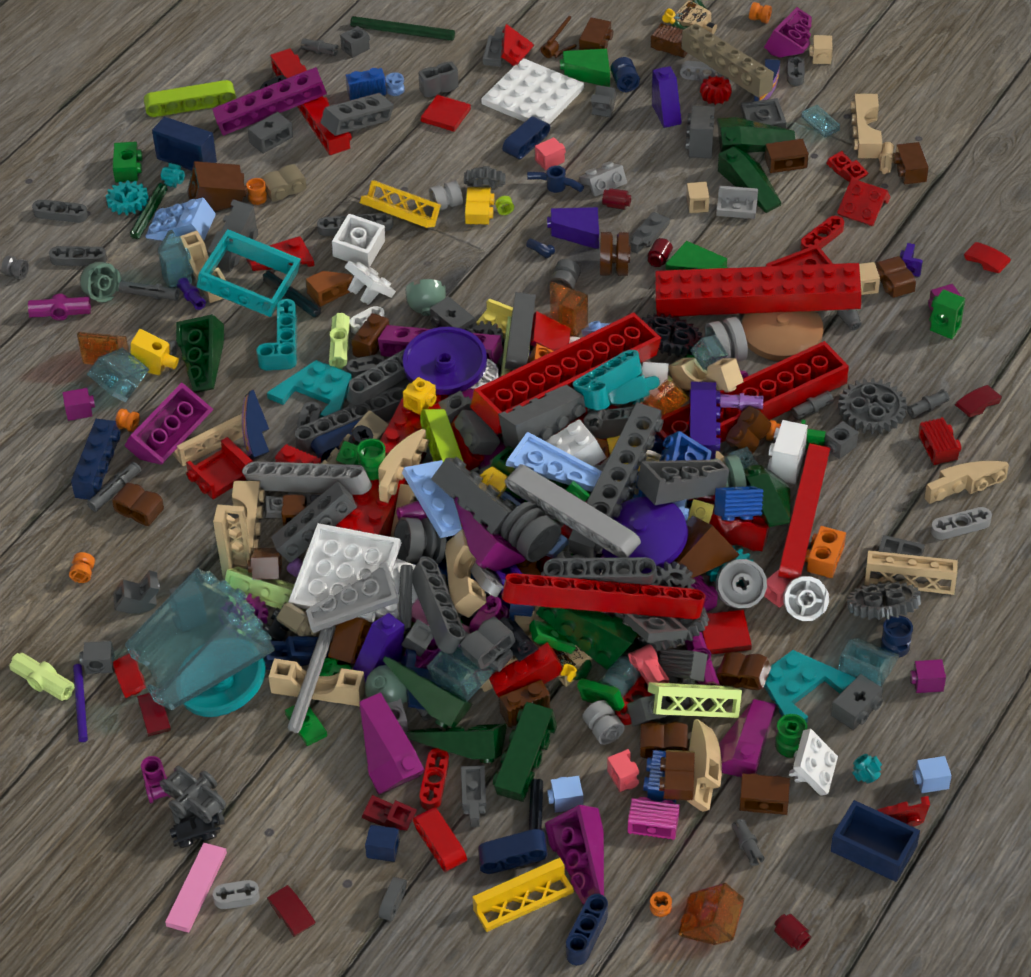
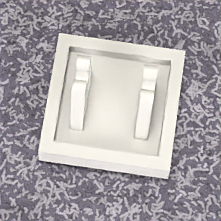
(370, 278)
(814, 763)

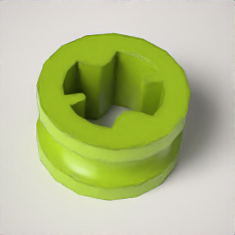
(507, 209)

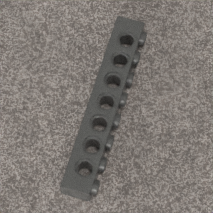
(641, 418)

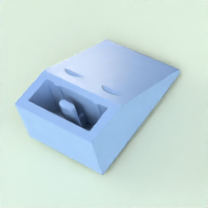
(182, 219)

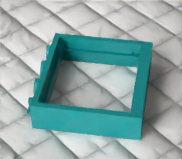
(256, 252)

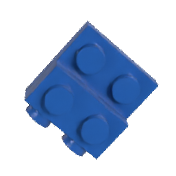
(681, 447)

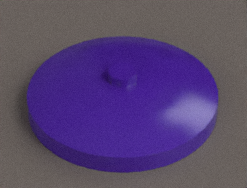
(447, 358)
(659, 527)

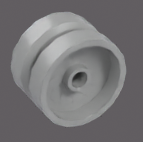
(731, 337)
(754, 583)

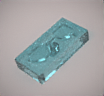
(820, 121)

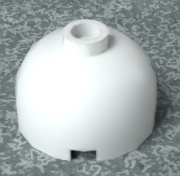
(805, 598)

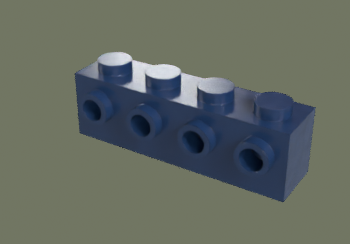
(95, 459)

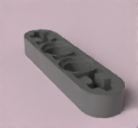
(380, 218)

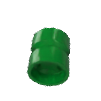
(370, 456)
(789, 734)

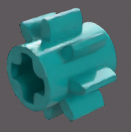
(172, 175)
(867, 768)

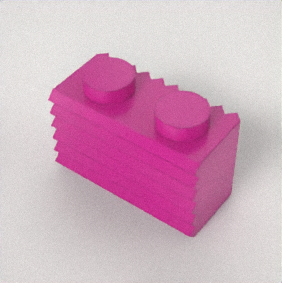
(653, 818)

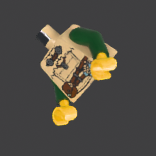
(691, 13)
(574, 665)

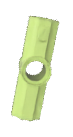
(339, 340)
(41, 676)

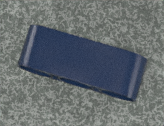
(526, 137)
(326, 443)
(512, 851)
(586, 939)

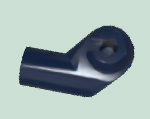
(542, 249)

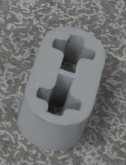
(236, 894)

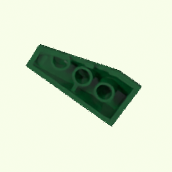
(749, 135)
(746, 172)
(201, 349)
(775, 496)
(437, 701)
(477, 742)

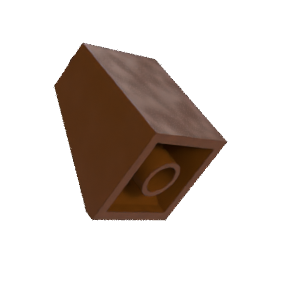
(217, 184)
(704, 548)

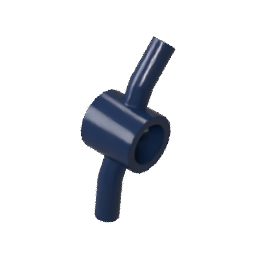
(555, 179)

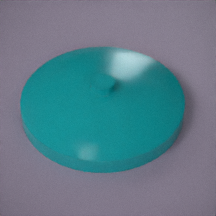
(229, 693)

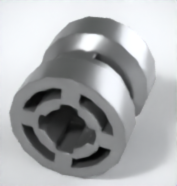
(18, 268)

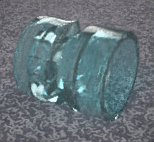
(620, 675)

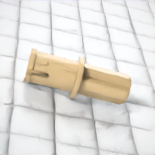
(886, 157)

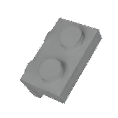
(606, 177)
(737, 202)

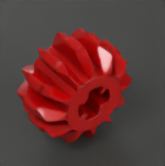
(715, 90)

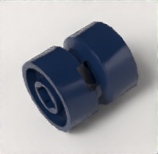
(625, 74)
(897, 635)

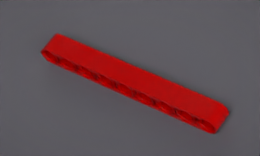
(804, 512)
(603, 596)

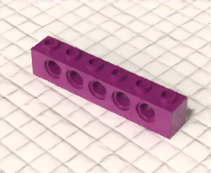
(269, 100)
(396, 339)

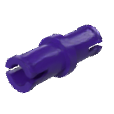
(191, 293)

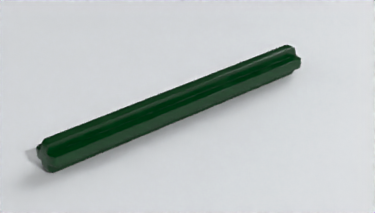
(403, 28)

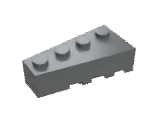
(542, 416)
(681, 479)
(473, 494)

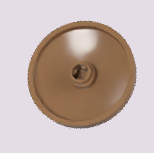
(782, 333)

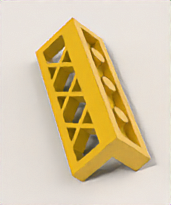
(398, 211)
(517, 888)

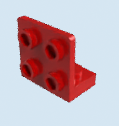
(863, 202)

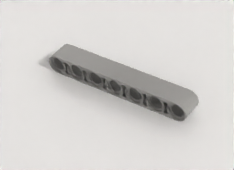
(307, 477)
(573, 512)

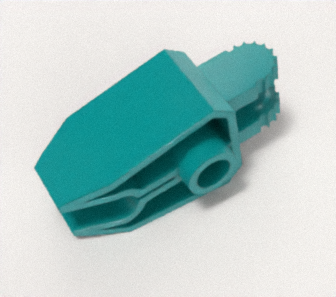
(633, 390)

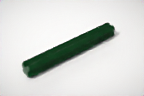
(148, 211)

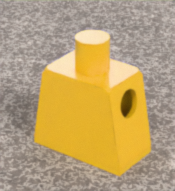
(152, 352)

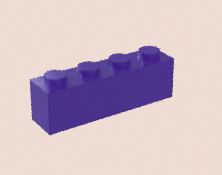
(704, 415)

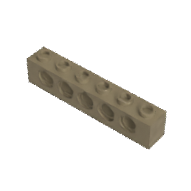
(727, 60)

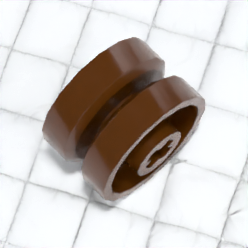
(614, 253)

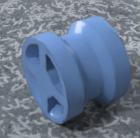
(395, 84)

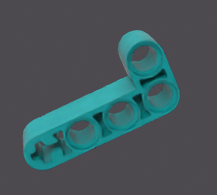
(283, 353)
(607, 378)

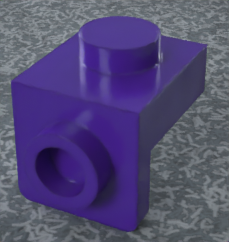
(911, 263)

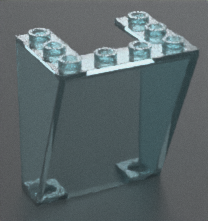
(198, 639)

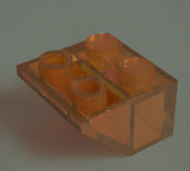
(569, 308)
(98, 344)
(668, 398)
(712, 915)

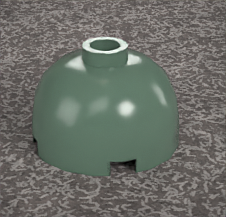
(100, 281)
(424, 295)
(386, 682)

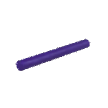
(80, 703)

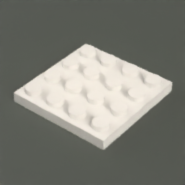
(532, 91)
(340, 558)

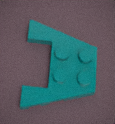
(318, 382)
(797, 676)

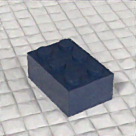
(183, 143)
(875, 840)

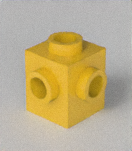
(419, 395)

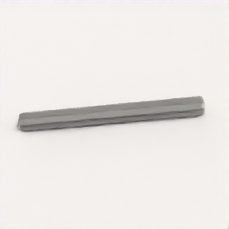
(310, 680)

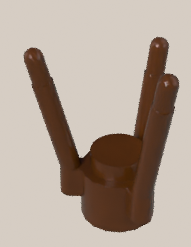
(551, 47)

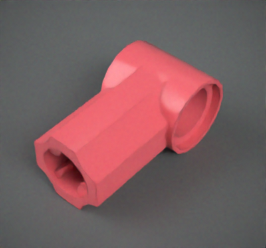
(646, 662)

